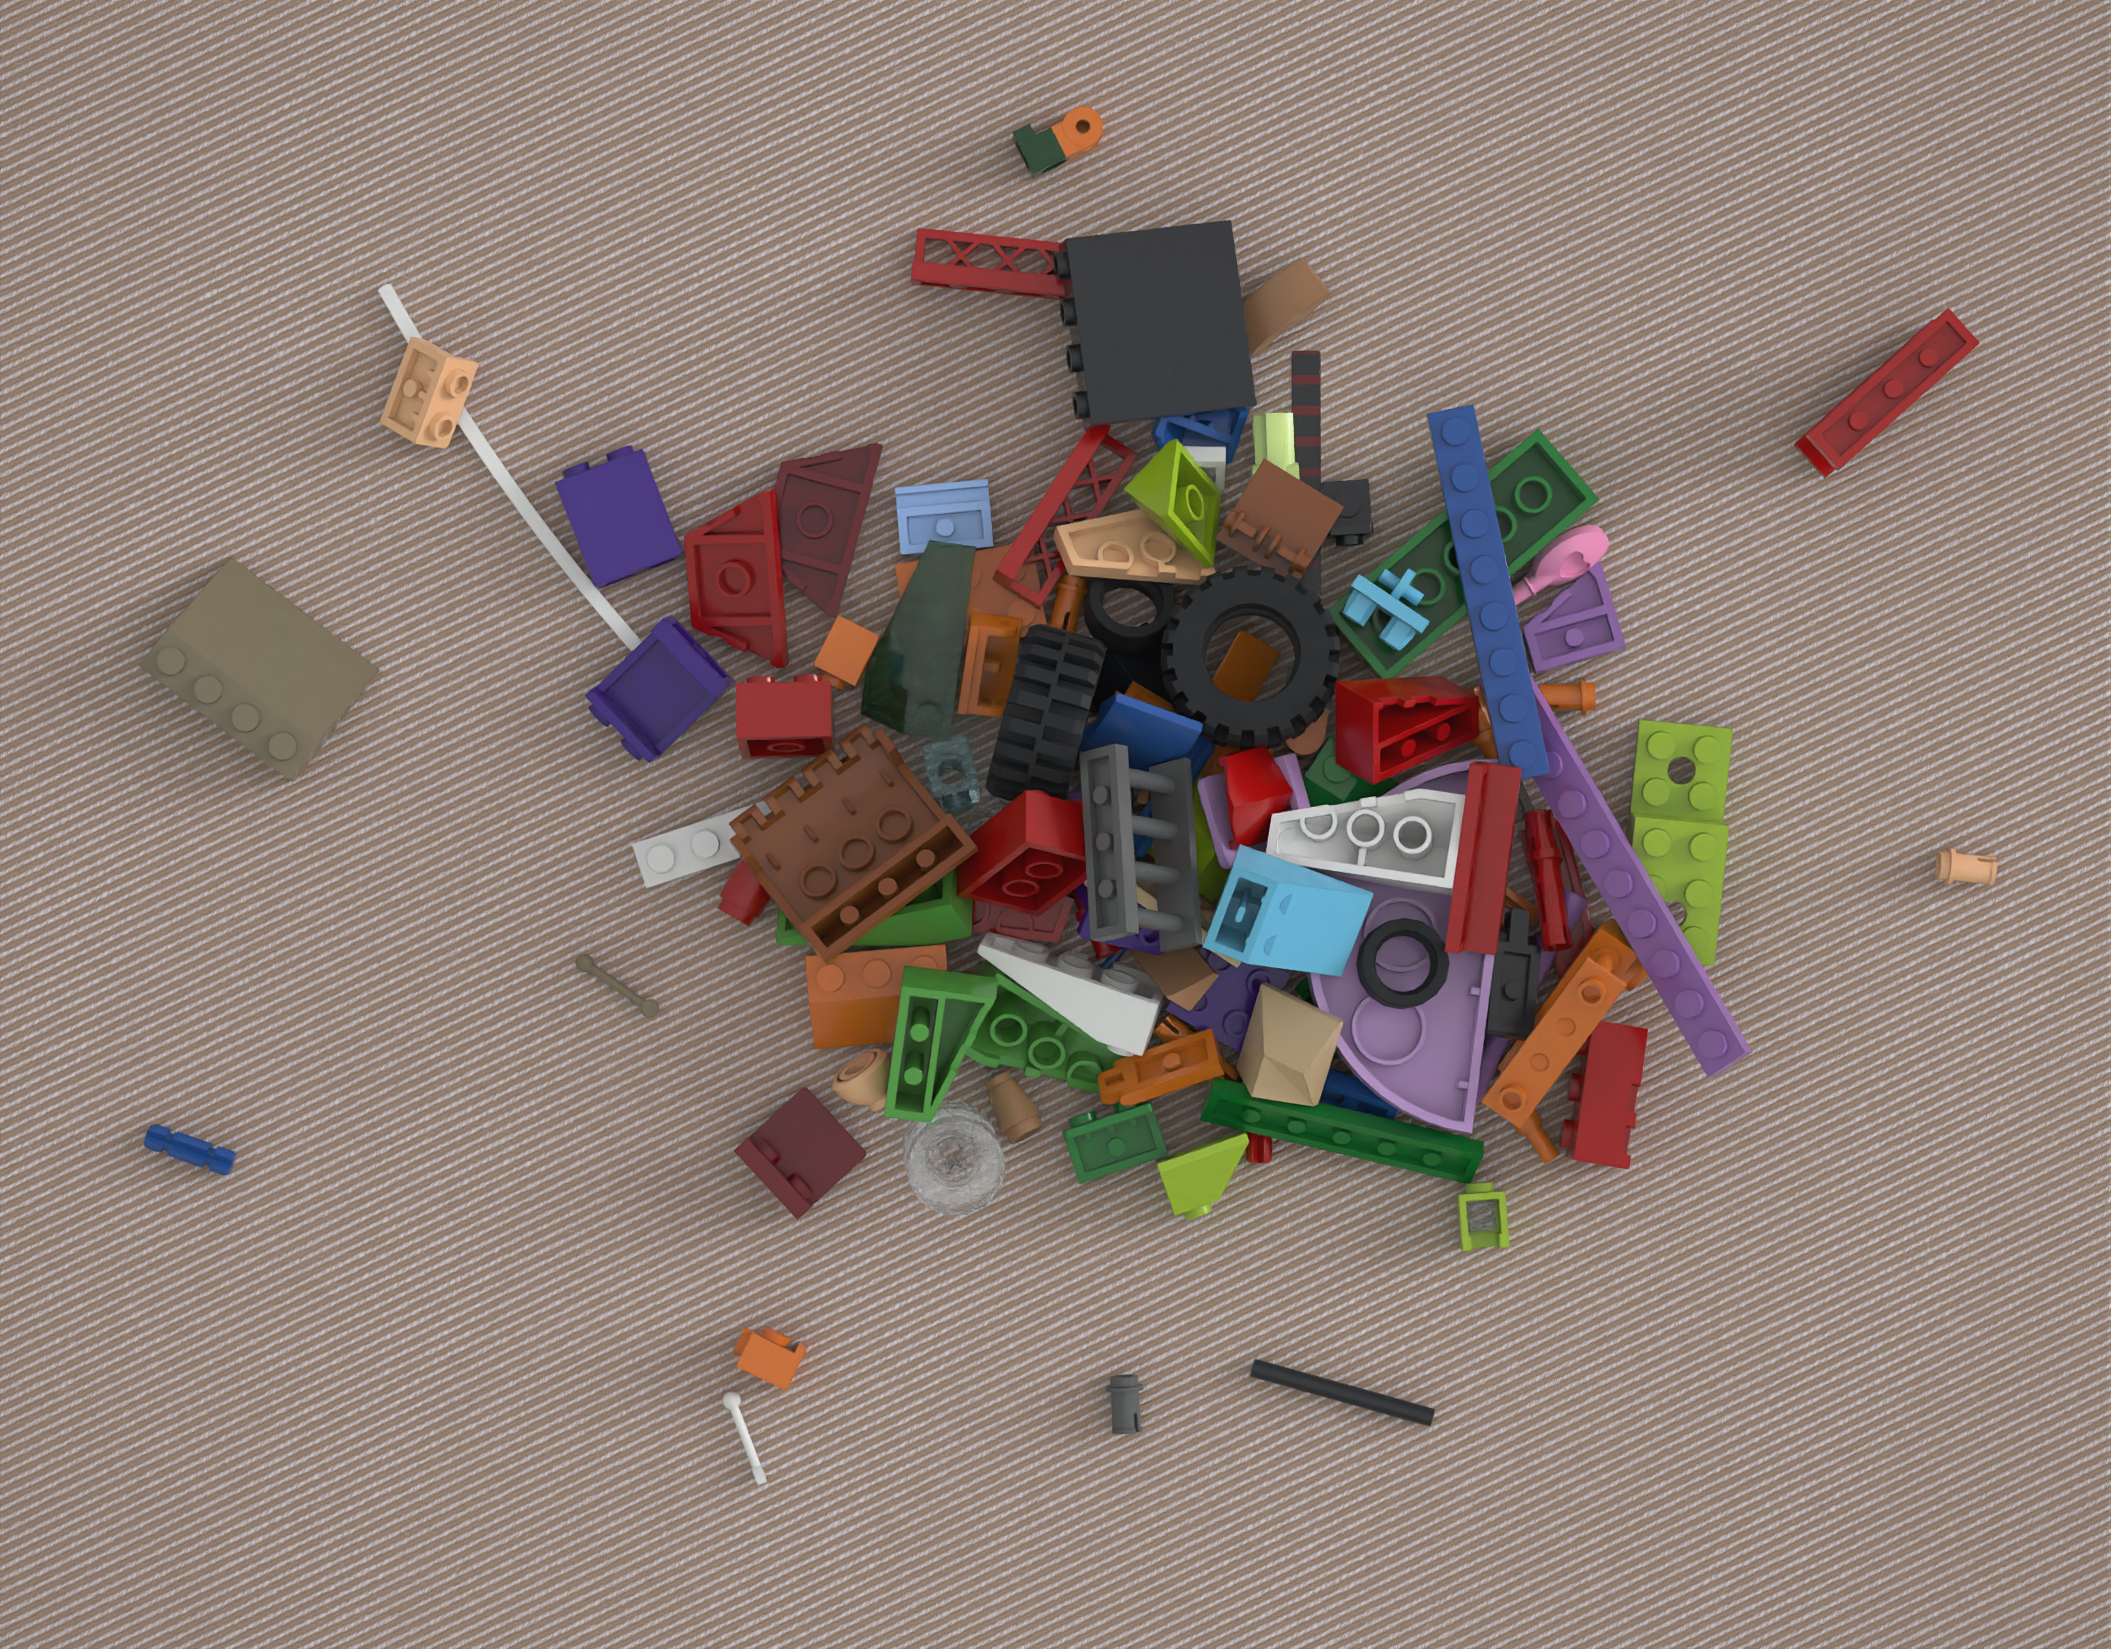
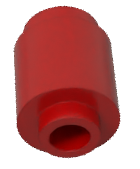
(743, 895)

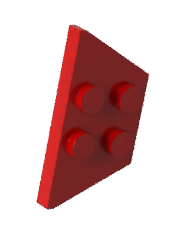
(738, 579)

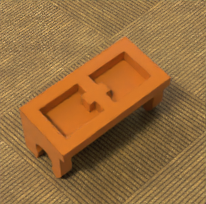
(988, 663)

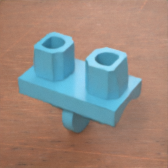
(1368, 596)

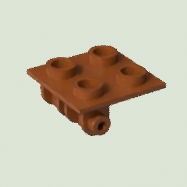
(1279, 521)

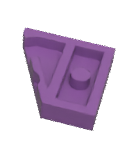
(1575, 625)

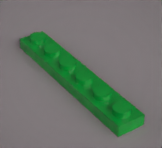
(1344, 1132)

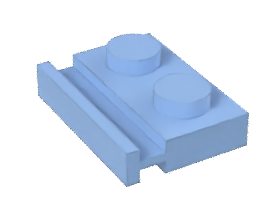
(944, 514)

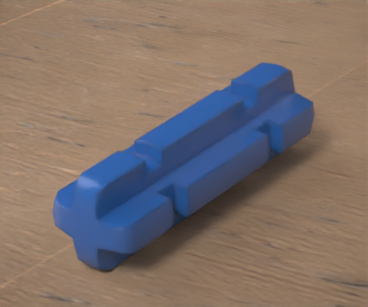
(189, 1149)

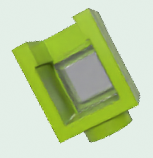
(1482, 1216)

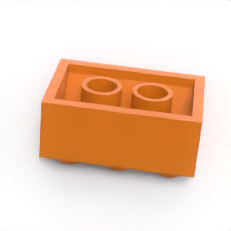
(859, 993)

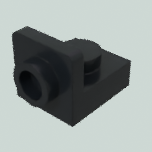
(1355, 517)

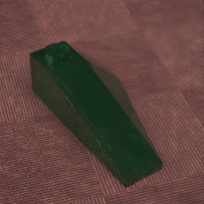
(918, 659)

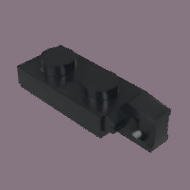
(1514, 980)

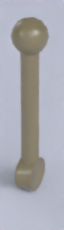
(648, 1007)

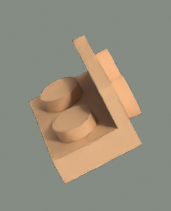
(428, 394)

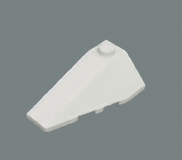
(1383, 840)
(1108, 1004)

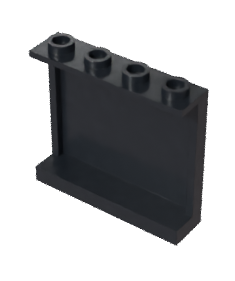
(1155, 324)

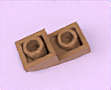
(1282, 301)

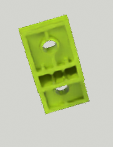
(1681, 825)

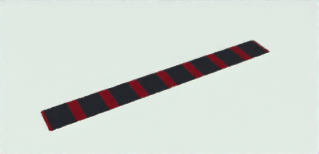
(1307, 437)

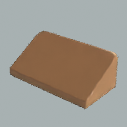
(1179, 974)

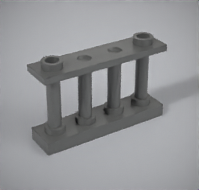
(1110, 848)

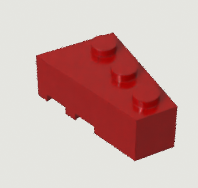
(1400, 723)
(1605, 1095)

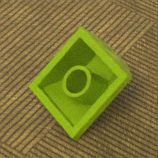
(1201, 1173)

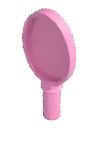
(1563, 560)

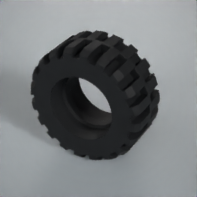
(1261, 595)
(1045, 713)

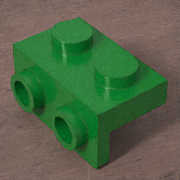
(1113, 1141)

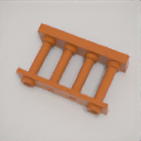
(1561, 1025)

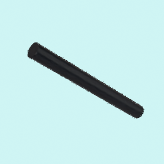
(1342, 1392)

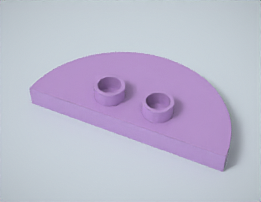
(1427, 1054)

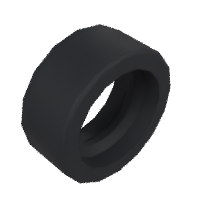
(1121, 637)
(1438, 963)

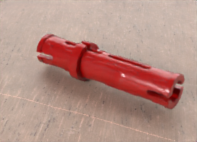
(1545, 861)

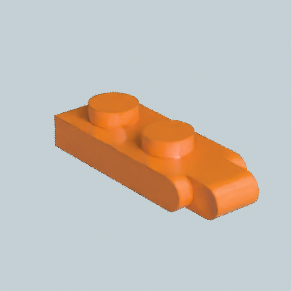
(1162, 1069)

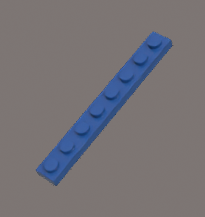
(1487, 590)

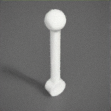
(731, 1401)

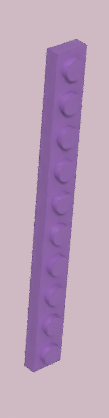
(1636, 901)

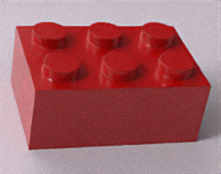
(1026, 855)

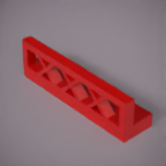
(984, 279)
(1051, 503)
(1483, 858)

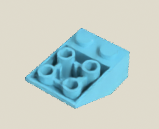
(1286, 915)

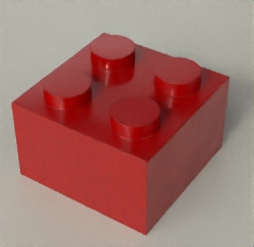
(784, 717)

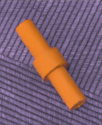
(1538, 1137)

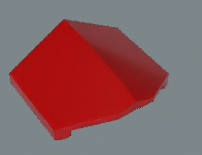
(1253, 794)

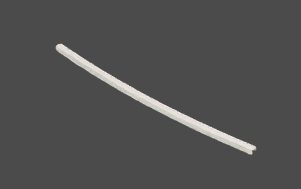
(516, 495)

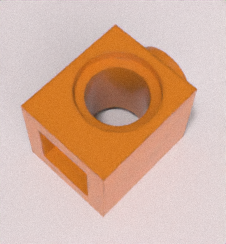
(846, 653)

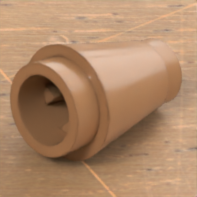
(1013, 1109)

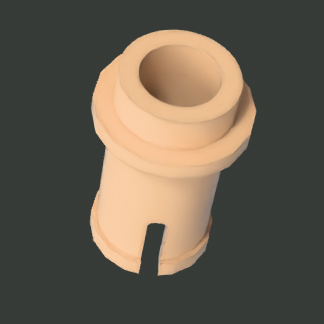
(1965, 868)

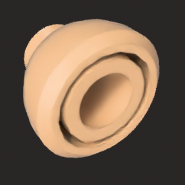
(864, 1079)

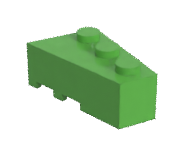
(932, 1034)

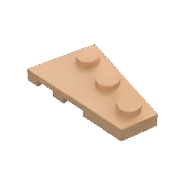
(1127, 549)

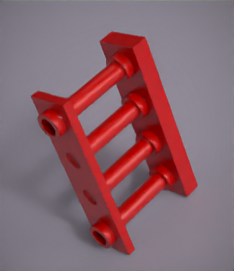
(1886, 393)

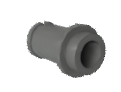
(1125, 1403)

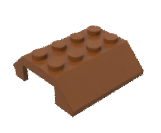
(849, 842)

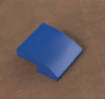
(1147, 730)

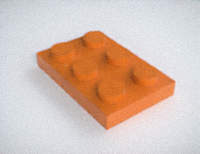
(989, 595)

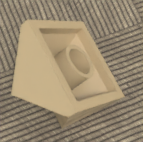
(1287, 1048)

